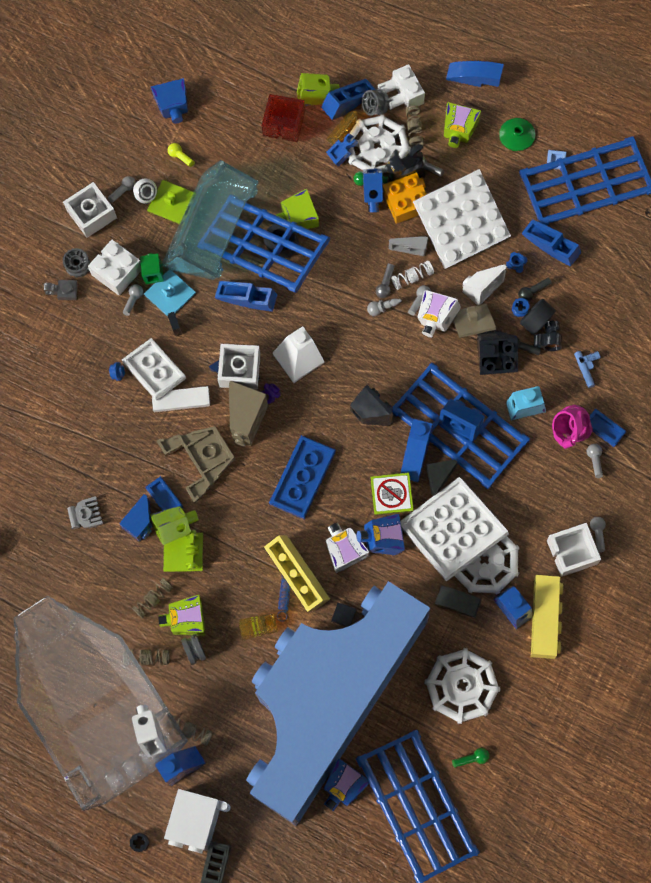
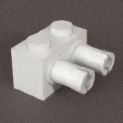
(407, 86)

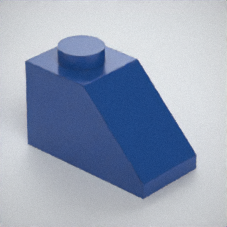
(138, 520)

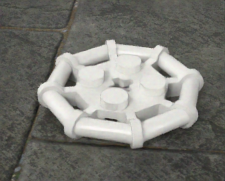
(377, 135)
(491, 570)
(468, 675)

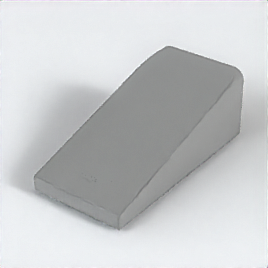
(409, 245)

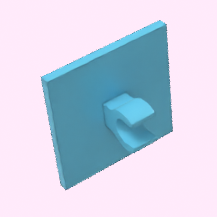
(170, 294)

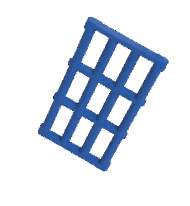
(600, 168)
(281, 242)
(468, 444)
(417, 827)

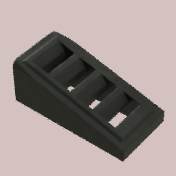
(214, 845)

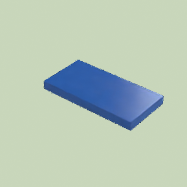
(302, 477)

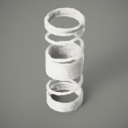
(412, 275)

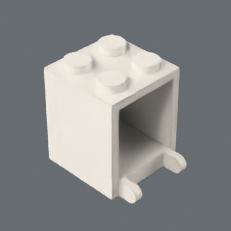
(193, 820)

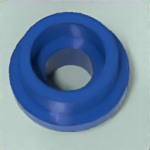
(117, 371)

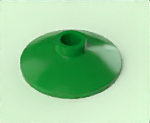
(517, 141)

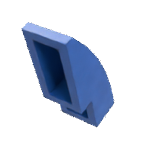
(475, 73)
(552, 242)
(246, 295)

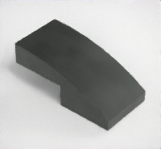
(458, 601)

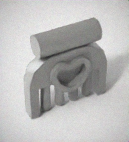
(82, 514)

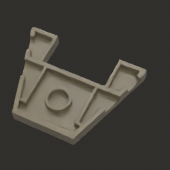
(207, 453)

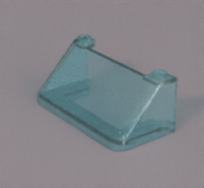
(209, 221)

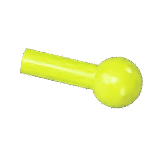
(175, 150)

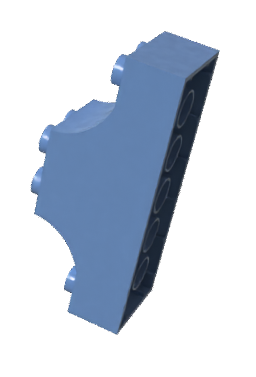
(325, 692)

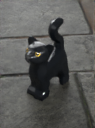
(406, 166)

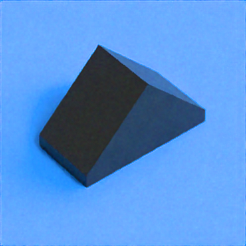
(439, 473)

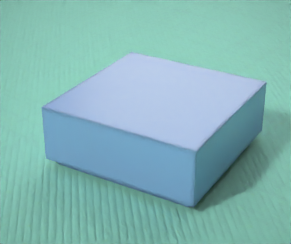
(554, 155)

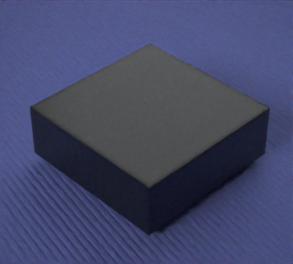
(174, 324)
(343, 615)

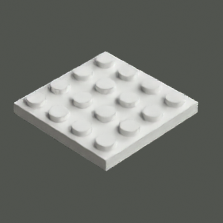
(461, 218)
(453, 528)

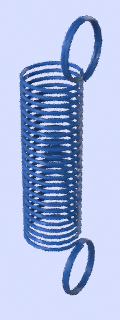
(280, 599)

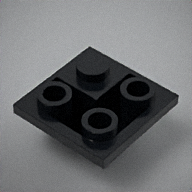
(497, 352)
(371, 409)

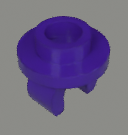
(273, 392)

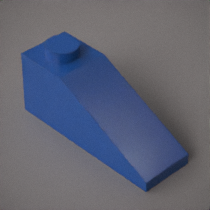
(345, 99)
(416, 449)

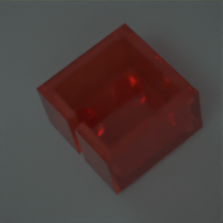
(283, 117)

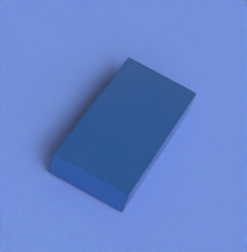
(606, 428)
(163, 494)

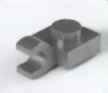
(64, 290)

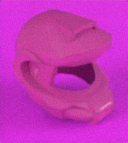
(573, 422)

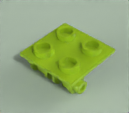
(184, 553)

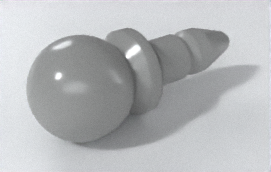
(375, 308)

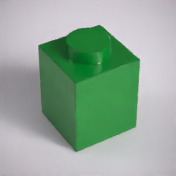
(151, 268)

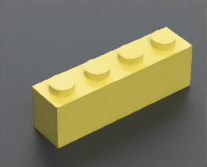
(297, 573)
(545, 617)

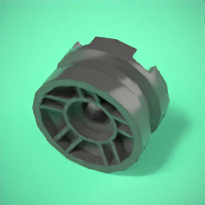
(375, 102)
(79, 256)
(193, 649)

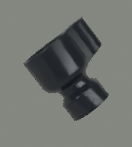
(551, 340)

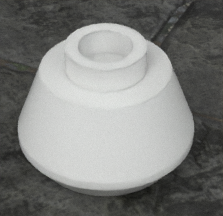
(145, 190)

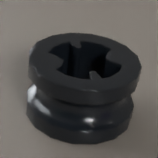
(135, 837)

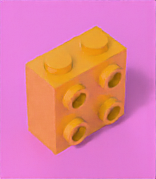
(401, 194)

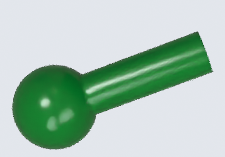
(358, 179)
(480, 756)

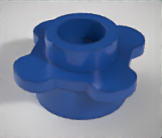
(516, 257)

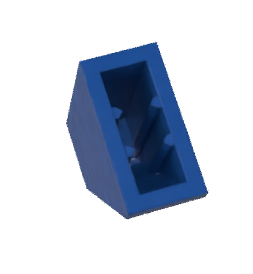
(180, 765)

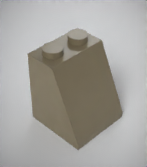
(246, 412)

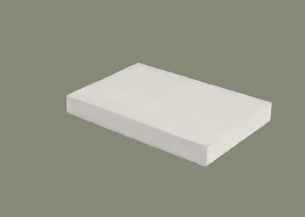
(153, 369)

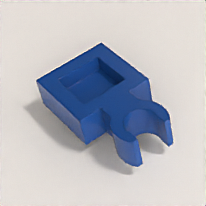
(340, 150)

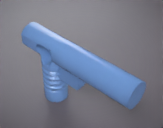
(587, 365)

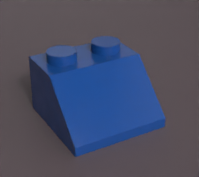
(461, 418)

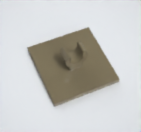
(473, 320)

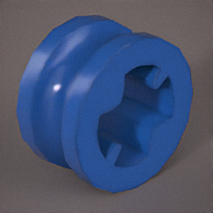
(524, 302)

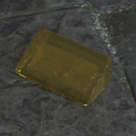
(343, 127)

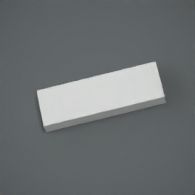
(182, 399)

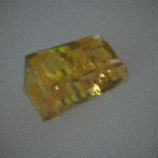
(257, 626)

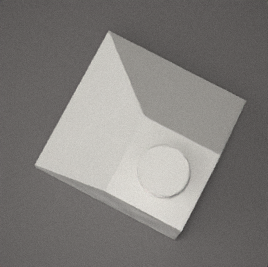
(484, 283)
(298, 355)

